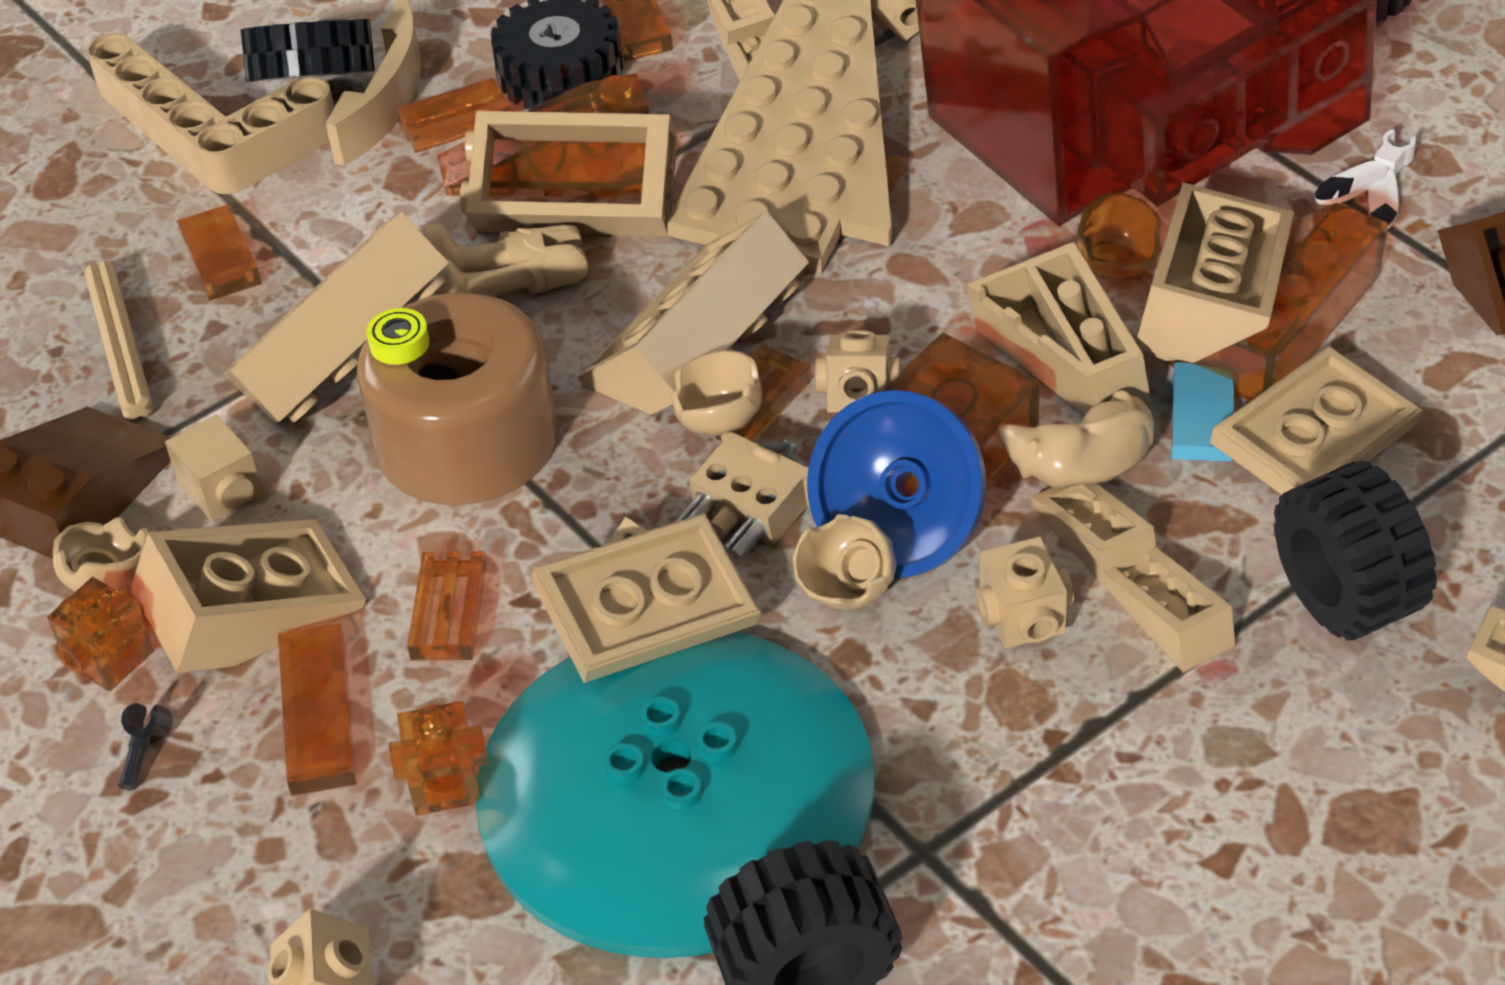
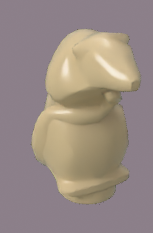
(1090, 452)

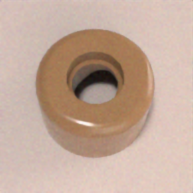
(470, 410)

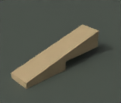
(1122, 553)

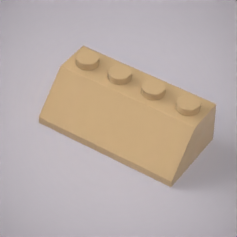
(1214, 275)
(699, 313)
(332, 320)

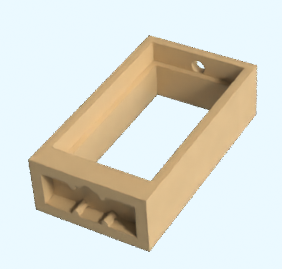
(590, 218)

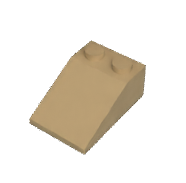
(234, 588)

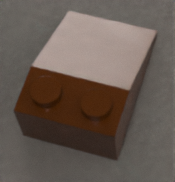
(72, 474)

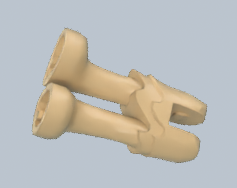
(520, 260)

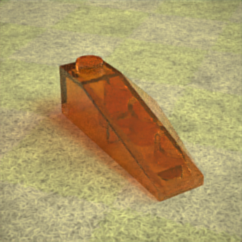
(605, 167)

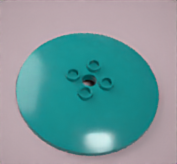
(634, 852)

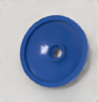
(864, 466)

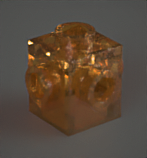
(101, 633)
(438, 757)

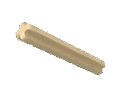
(118, 341)

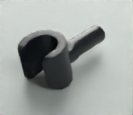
(133, 723)

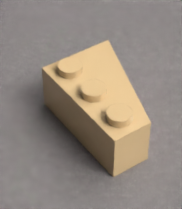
(1060, 328)

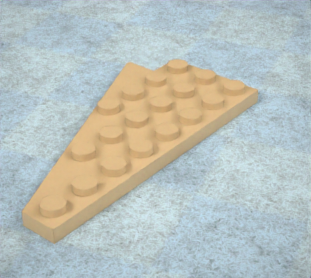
(798, 138)

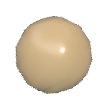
(717, 392)
(98, 551)
(844, 562)

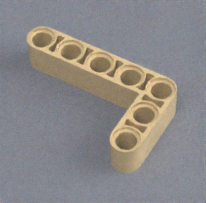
(214, 148)

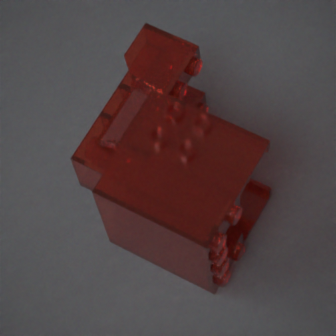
(1141, 90)

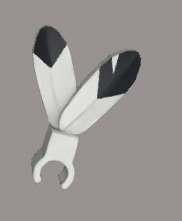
(1373, 176)

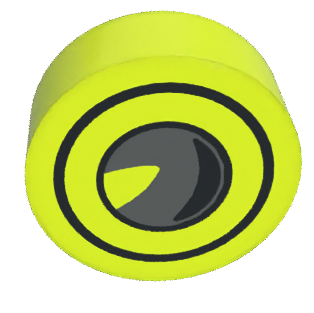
(398, 336)

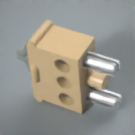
(749, 490)

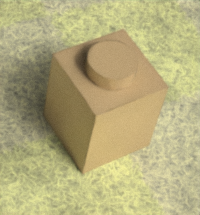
(214, 467)

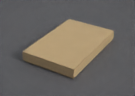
(1315, 422)
(644, 597)

